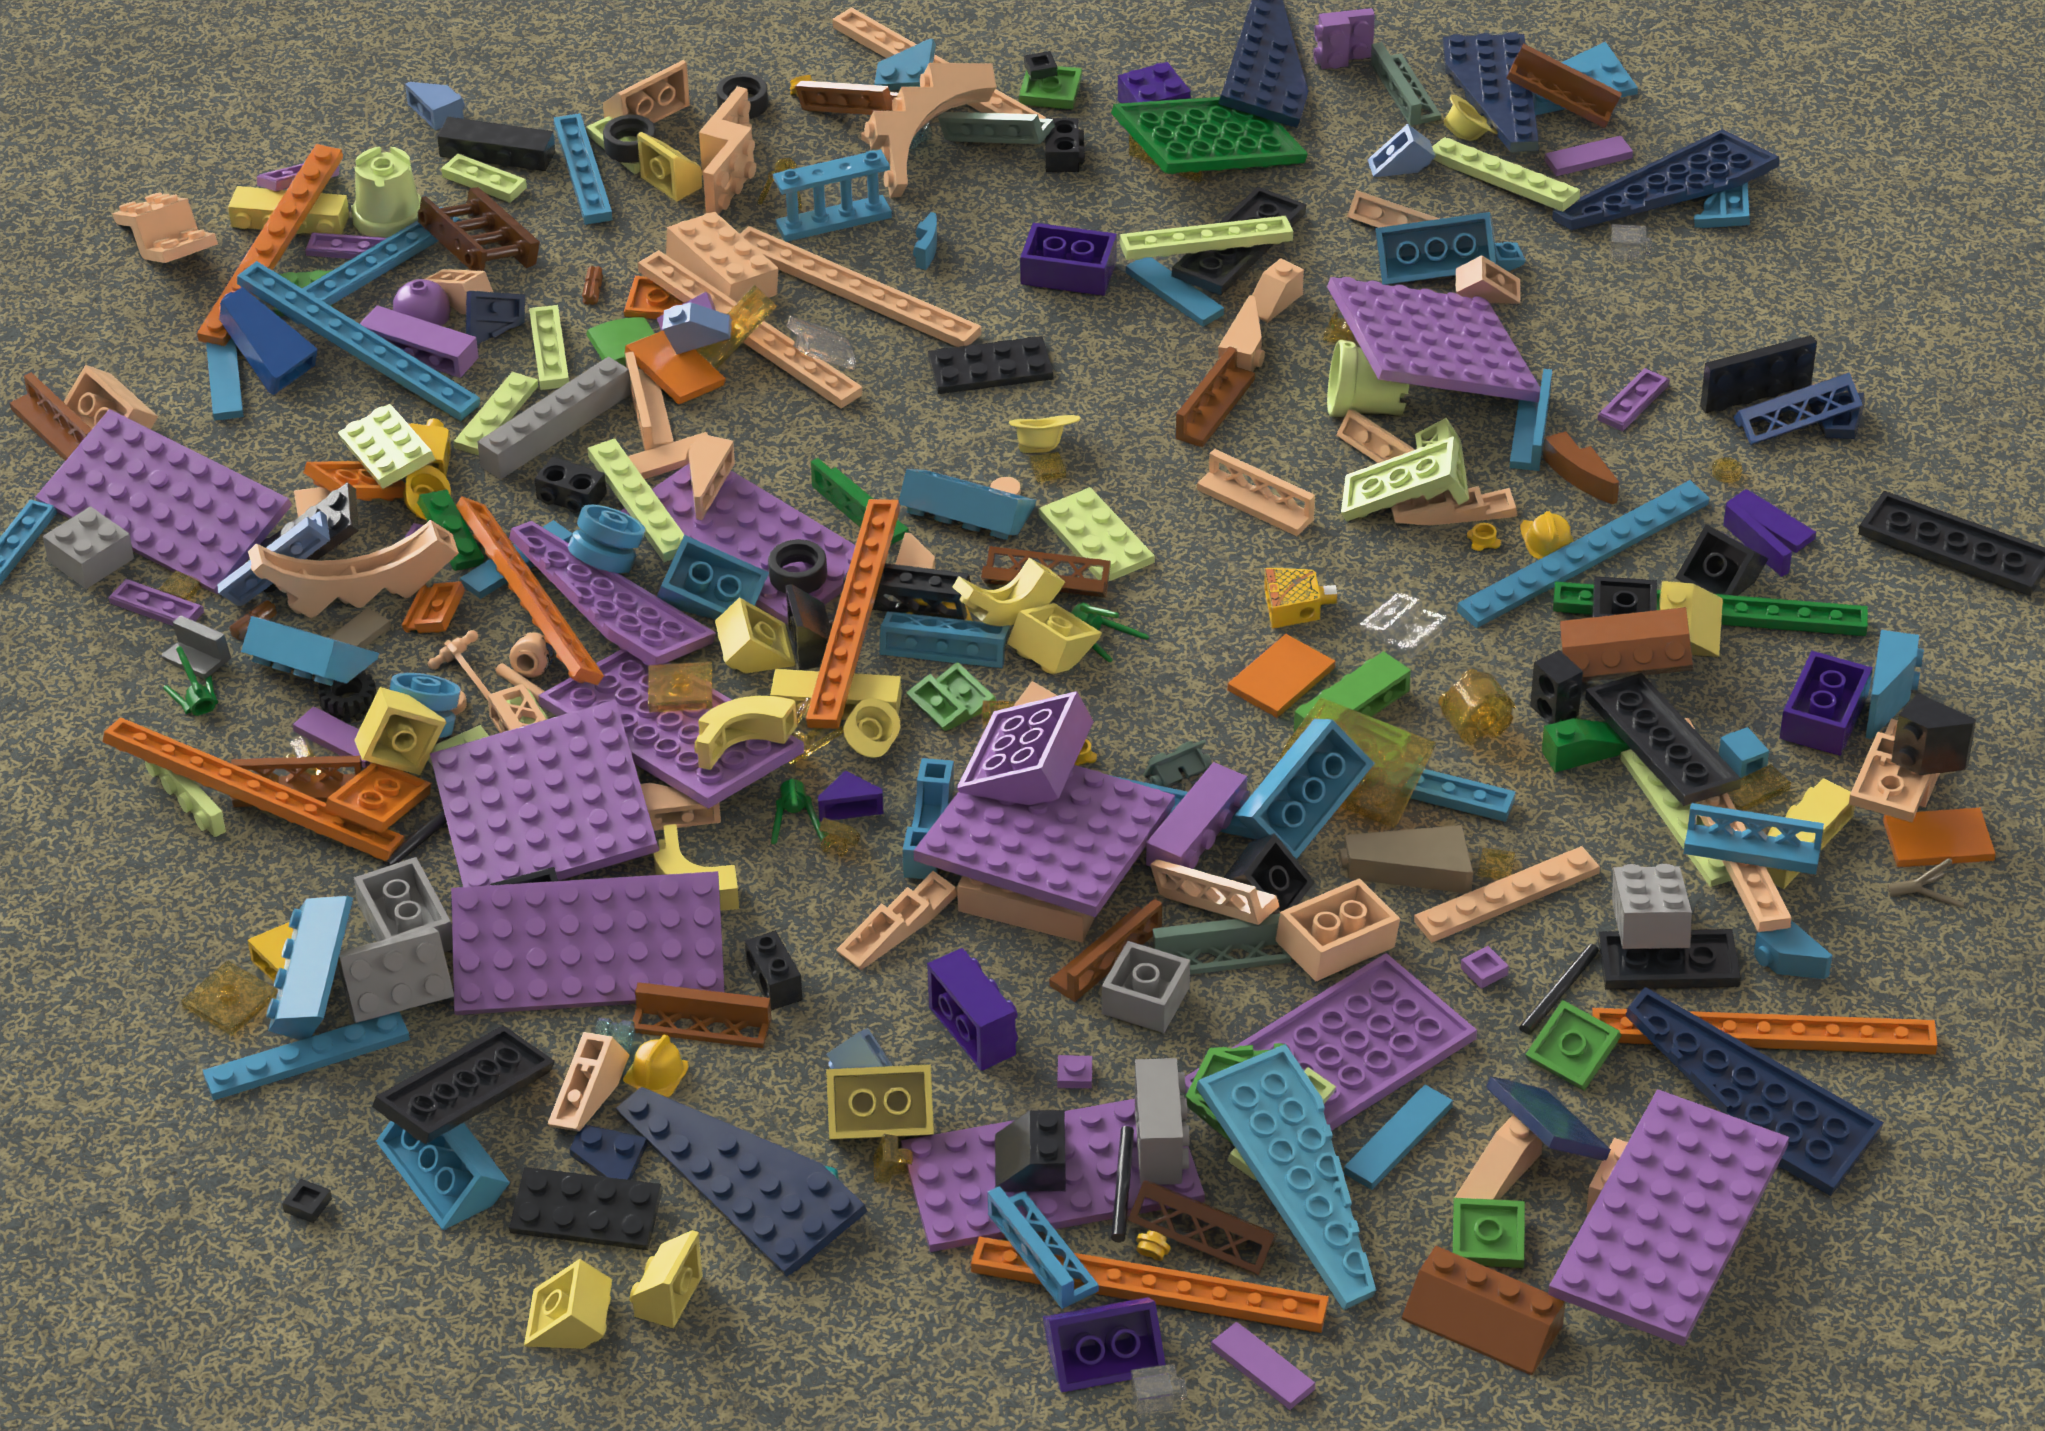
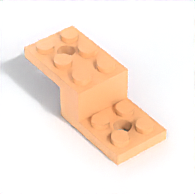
(727, 151)
(164, 227)
(1887, 786)

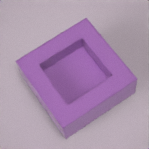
(1484, 967)
(1074, 1071)

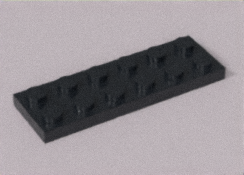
(1222, 268)
(1955, 542)
(1663, 739)
(463, 1084)

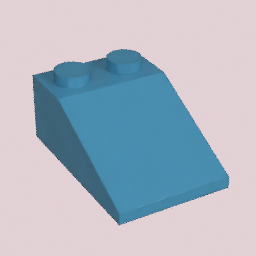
(709, 580)
(1893, 677)

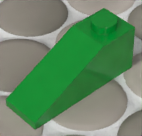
(1579, 743)

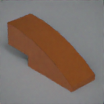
(1580, 467)

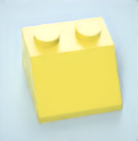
(667, 168)
(1703, 614)
(1052, 637)
(753, 639)
(398, 732)
(668, 1280)
(569, 1308)

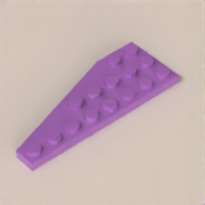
(613, 603)

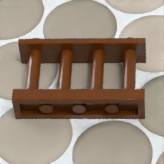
(484, 215)

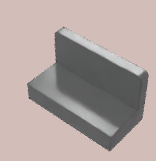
(203, 646)

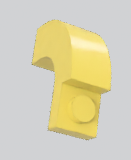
(1031, 588)
(742, 720)
(671, 861)

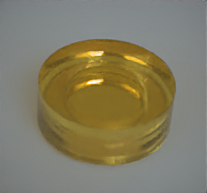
(1726, 470)

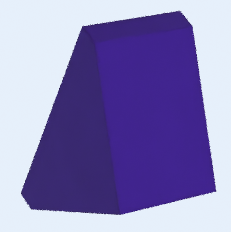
(850, 798)

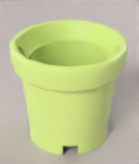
(384, 193)
(1356, 386)

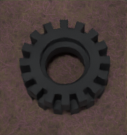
(349, 706)

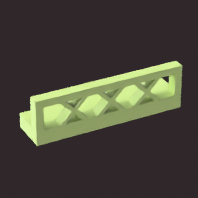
(1441, 431)

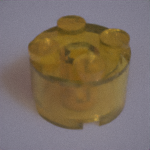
(1477, 706)

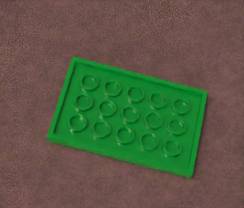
(1206, 136)

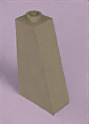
(1411, 857)

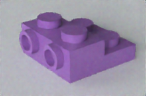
(1343, 37)

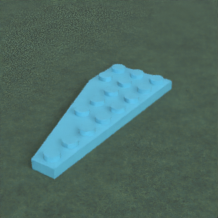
(1284, 1139)

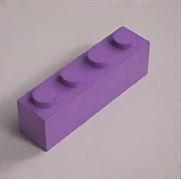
(428, 342)
(1198, 817)

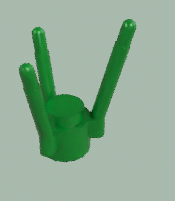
(1092, 616)
(198, 698)
(794, 800)

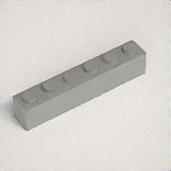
(554, 418)

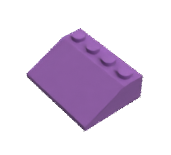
(1028, 751)

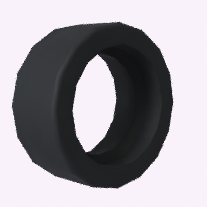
(754, 85)
(623, 127)
(797, 551)

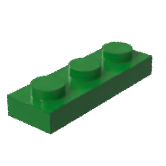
(442, 510)

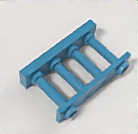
(835, 217)

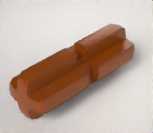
(592, 284)
(265, 610)

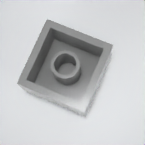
(88, 547)
(1145, 986)

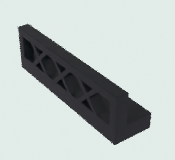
(923, 583)

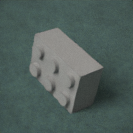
(401, 902)
(1651, 907)
(394, 974)
(1159, 1121)

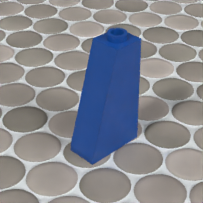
(266, 341)

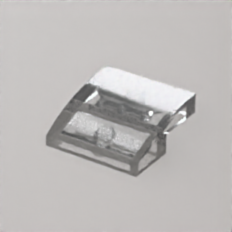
(822, 343)
(1404, 625)

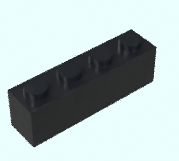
(497, 143)

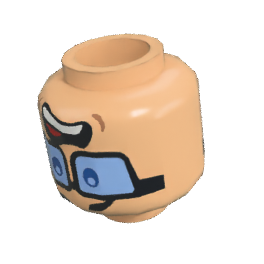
(531, 655)

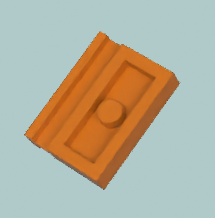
(433, 607)

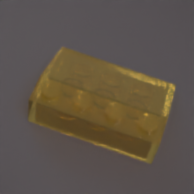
(1397, 759)

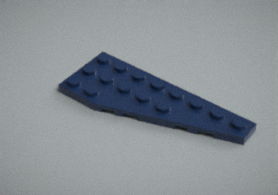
(1266, 67)
(1481, 70)
(1697, 170)
(1822, 1128)
(766, 1191)

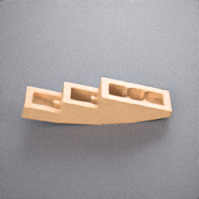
(1445, 509)
(898, 921)

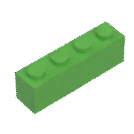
(1365, 689)

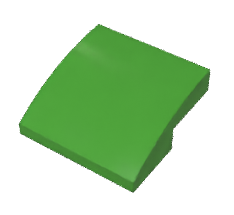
(613, 336)
(950, 697)

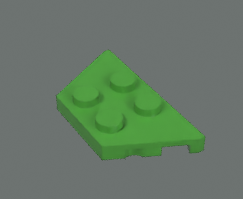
(1215, 1061)

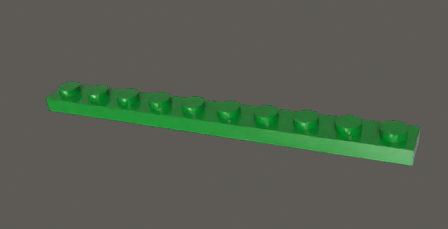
(1747, 611)

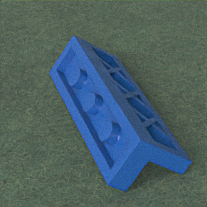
(1793, 401)

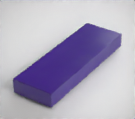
(1783, 526)
(1757, 537)

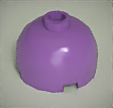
(423, 301)

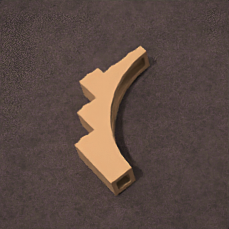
(940, 89)
(357, 580)

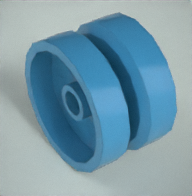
(606, 538)
(433, 692)

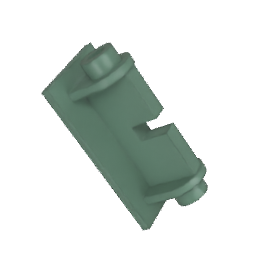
(1166, 767)

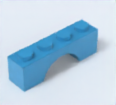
(933, 796)

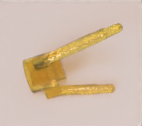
(780, 166)
(808, 749)

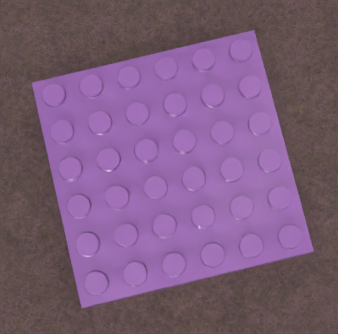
(1433, 339)
(545, 798)
(1051, 851)

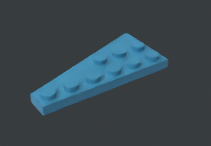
(1598, 64)

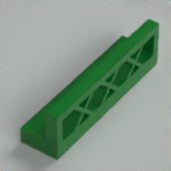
(846, 495)

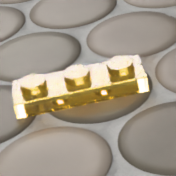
(745, 319)

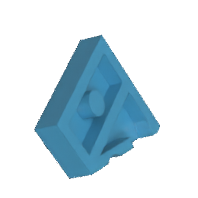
(905, 67)
(1725, 209)

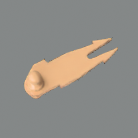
(453, 651)

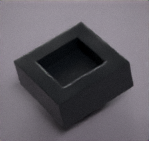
(1040, 65)
(307, 1200)

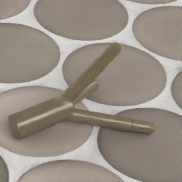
(1915, 885)

